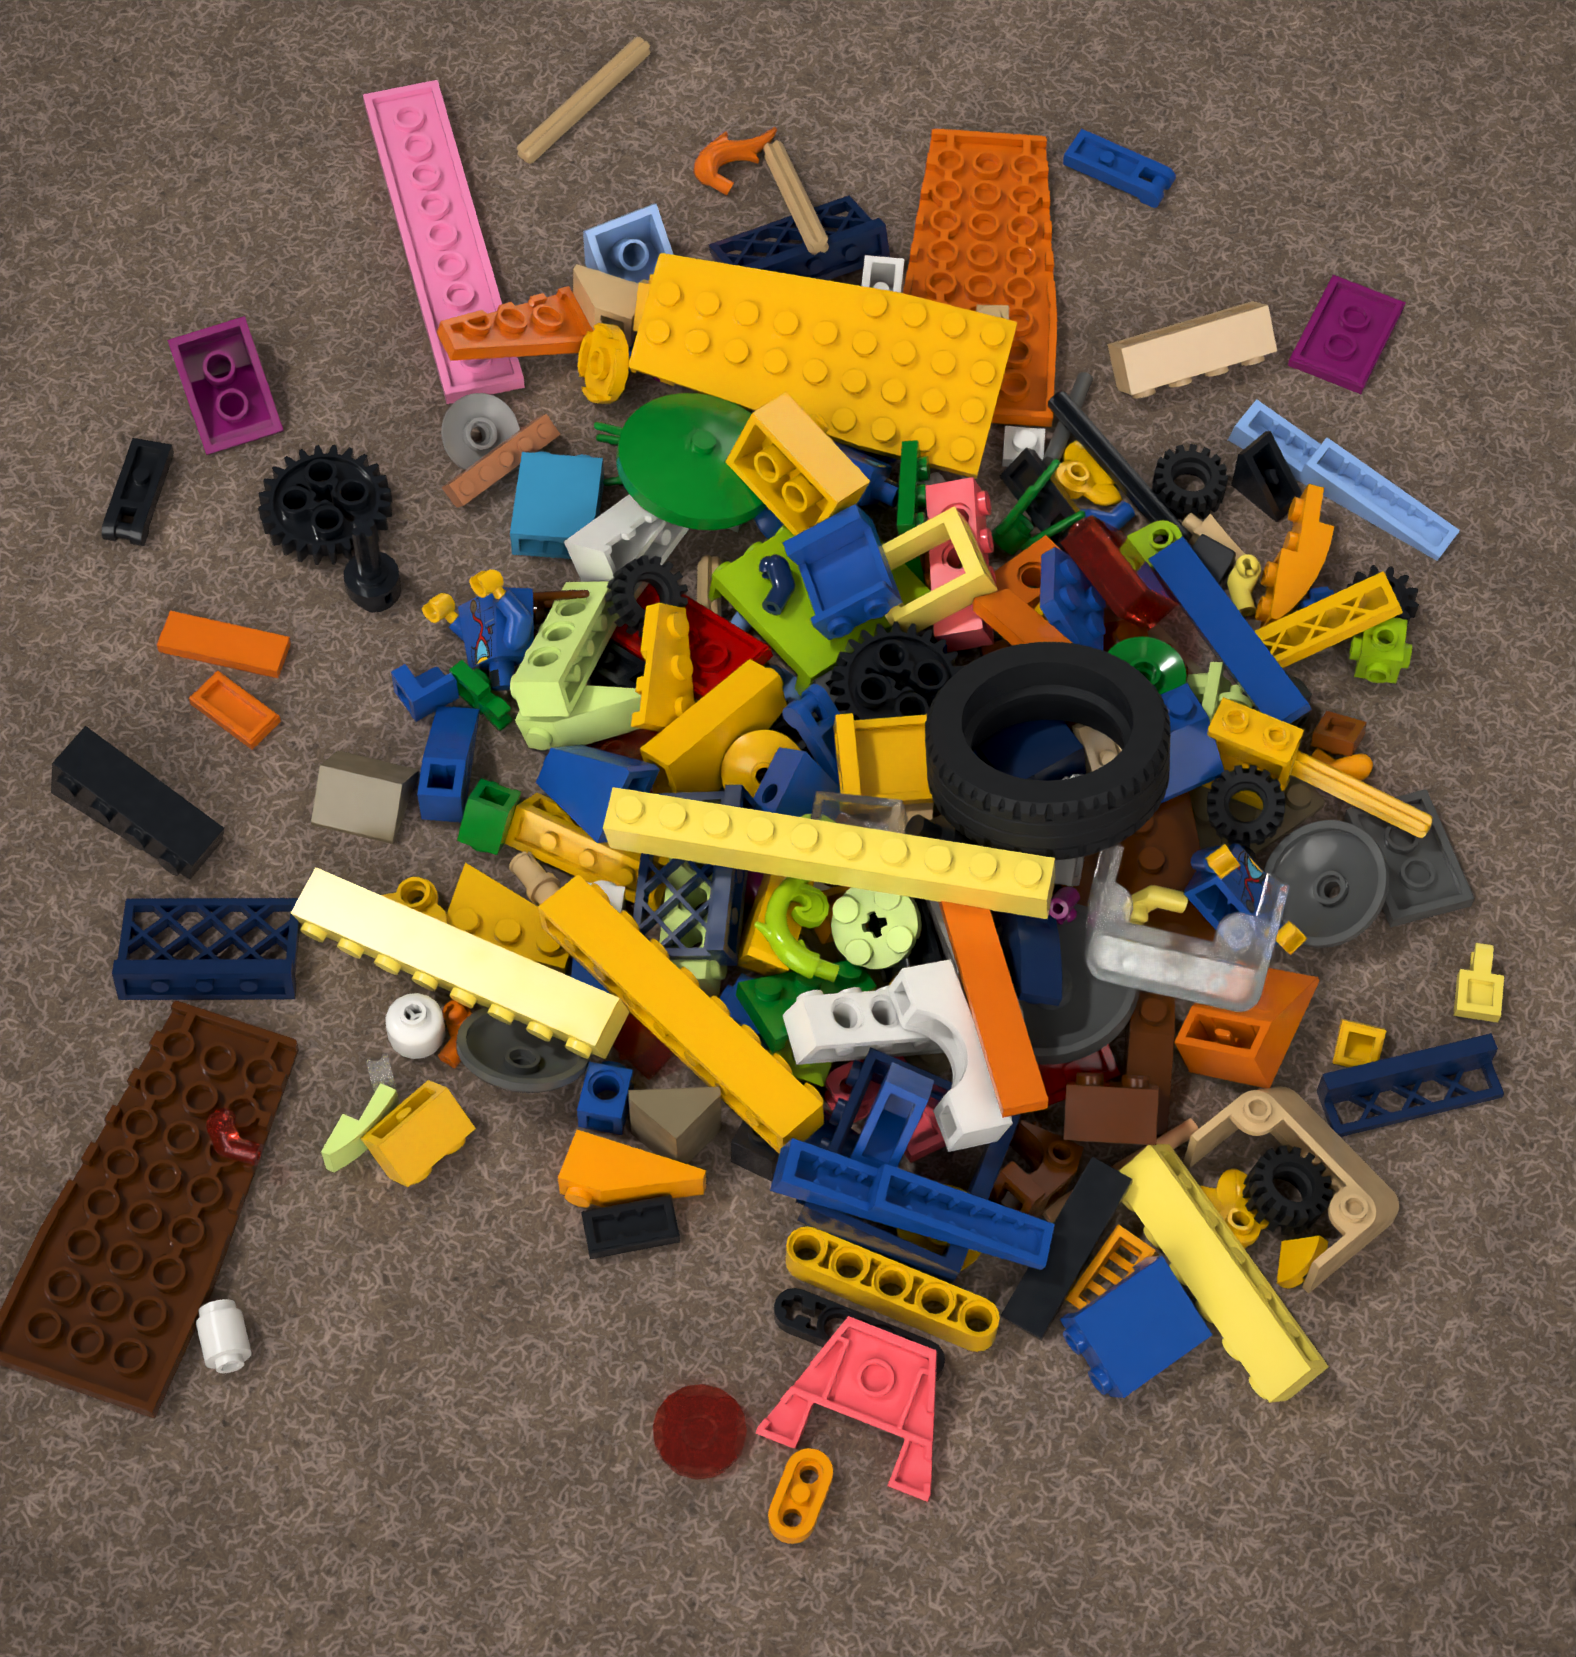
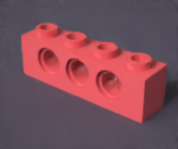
(965, 627)

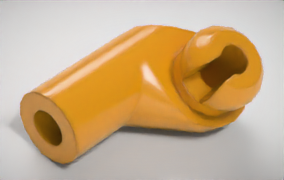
(1357, 765)

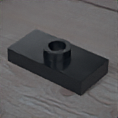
(630, 1226)

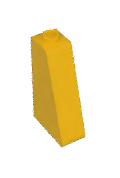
(695, 743)

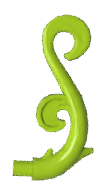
(811, 915)

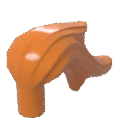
(725, 151)

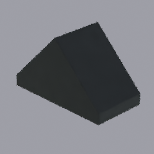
(1265, 477)

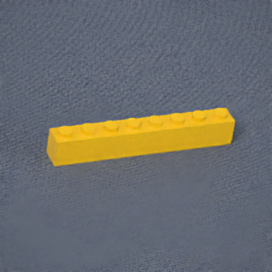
(682, 1014)

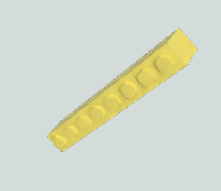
(461, 964)

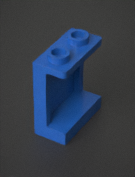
(844, 572)
(1135, 1328)

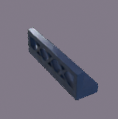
(1408, 1070)

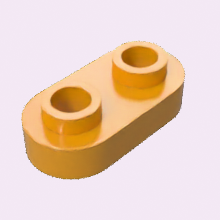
(800, 1497)

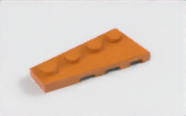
(528, 329)

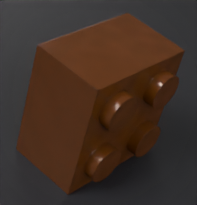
(1111, 1109)

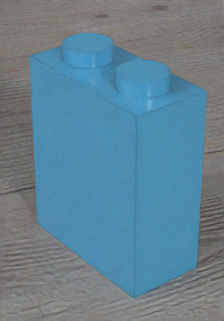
(554, 501)

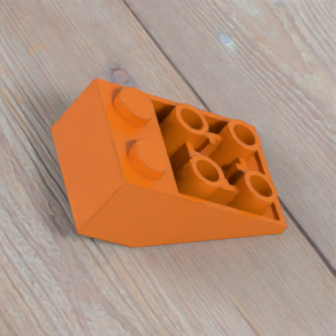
(1249, 1043)

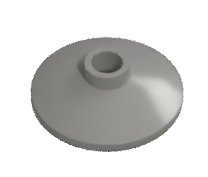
(481, 412)

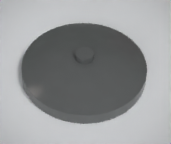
(1089, 1011)

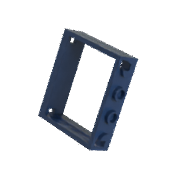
(867, 1236)

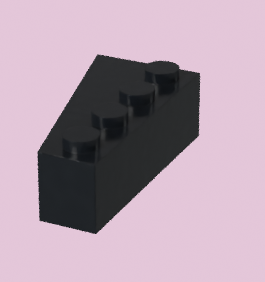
(134, 804)

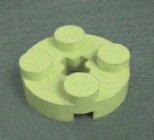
(862, 947)

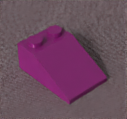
(225, 385)

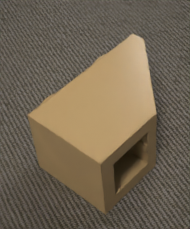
(606, 299)

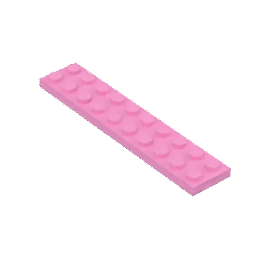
(438, 228)

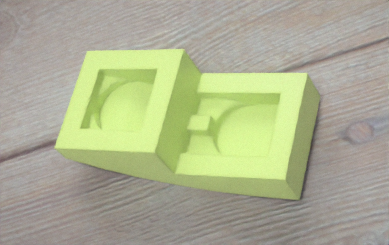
(345, 1142)

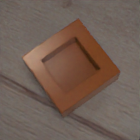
(1338, 734)

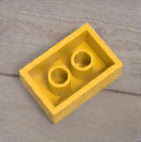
(795, 466)

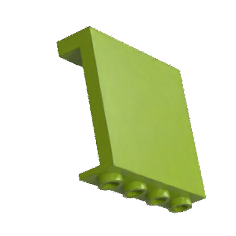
(792, 630)

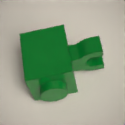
(488, 816)

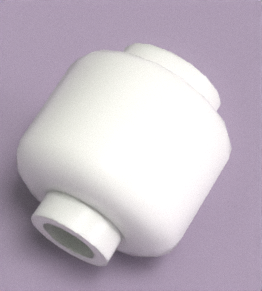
(415, 1026)

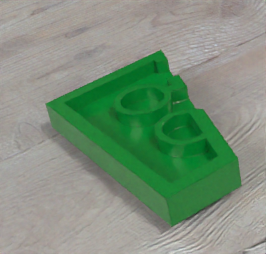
(912, 497)
(771, 996)

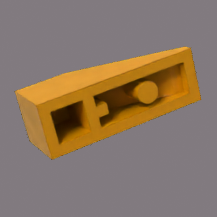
(615, 1174)

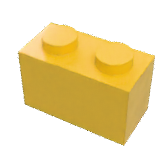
(418, 1134)

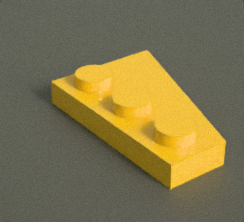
(668, 672)
(503, 918)

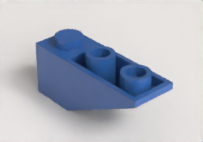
(448, 764)

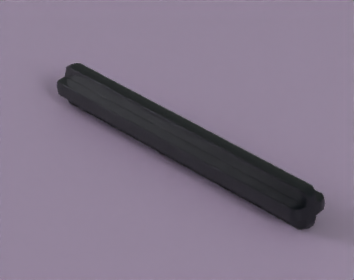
(1112, 461)

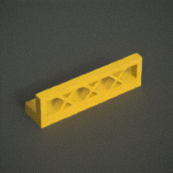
(1330, 620)
(557, 839)

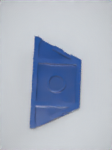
(1071, 600)

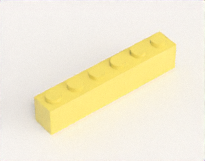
(1220, 1275)

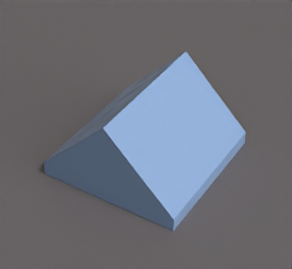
(627, 244)

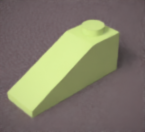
(597, 715)

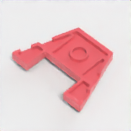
(876, 1382)

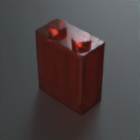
(1119, 572)

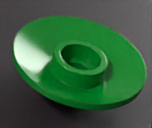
(1154, 660)

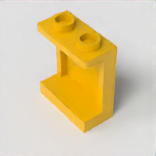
(1254, 739)
(882, 757)

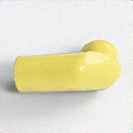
(1156, 897)

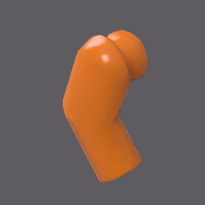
(454, 1014)

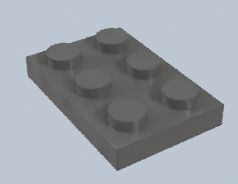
(1422, 871)

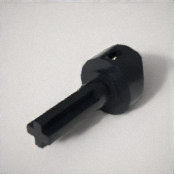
(371, 575)

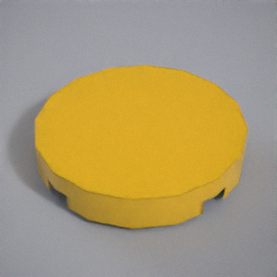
(604, 363)

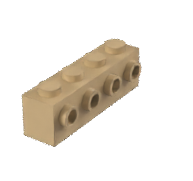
(1192, 348)

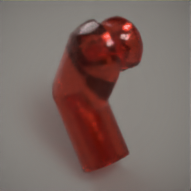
(226, 1139)

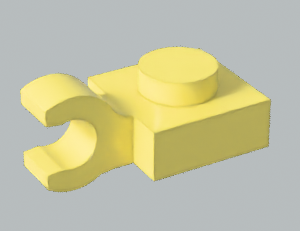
(1477, 990)

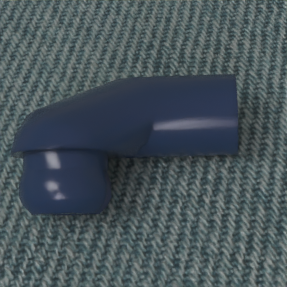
(783, 584)

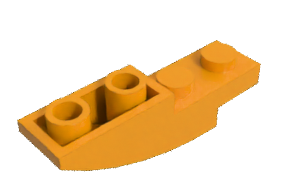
(1298, 561)

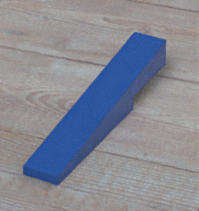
(1228, 633)
(910, 1204)

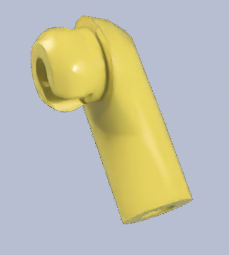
(1242, 582)

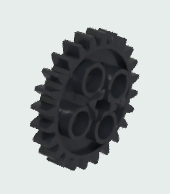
(323, 503)
(915, 659)

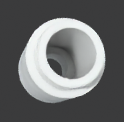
(223, 1336)

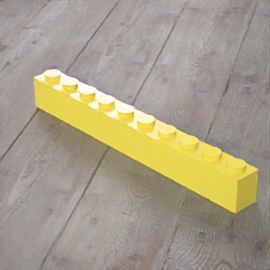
(830, 852)

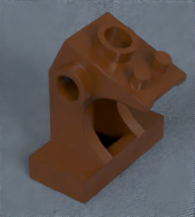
(1052, 1167)

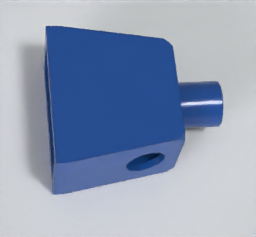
(792, 784)

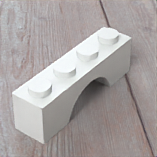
(934, 1003)

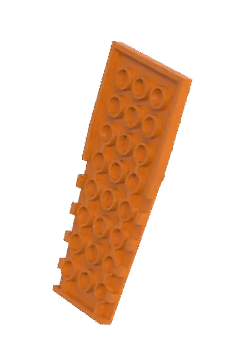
(989, 242)

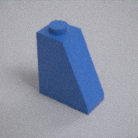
(583, 780)

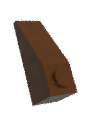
(1151, 1046)

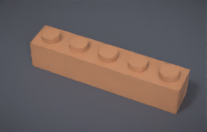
(500, 461)

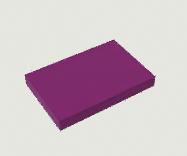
(1346, 334)

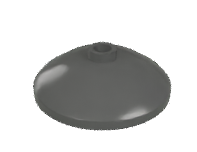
(1317, 861)
(513, 1057)

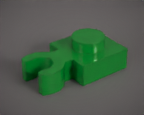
(476, 690)

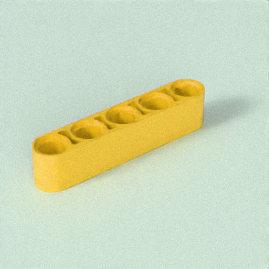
(880, 1270)

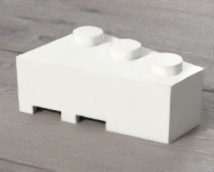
(619, 537)

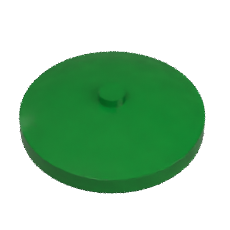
(676, 465)

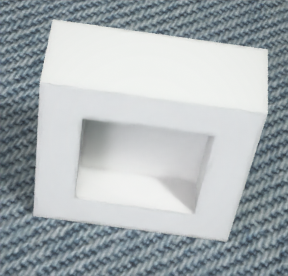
(1019, 438)

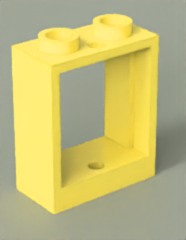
(952, 595)

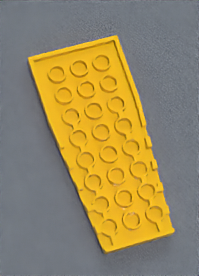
(858, 355)

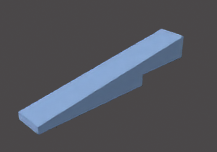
(1348, 482)

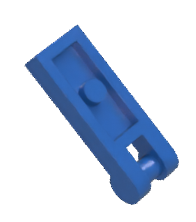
(1119, 167)
(816, 735)

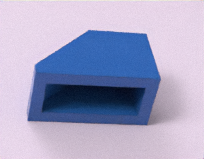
(893, 1117)

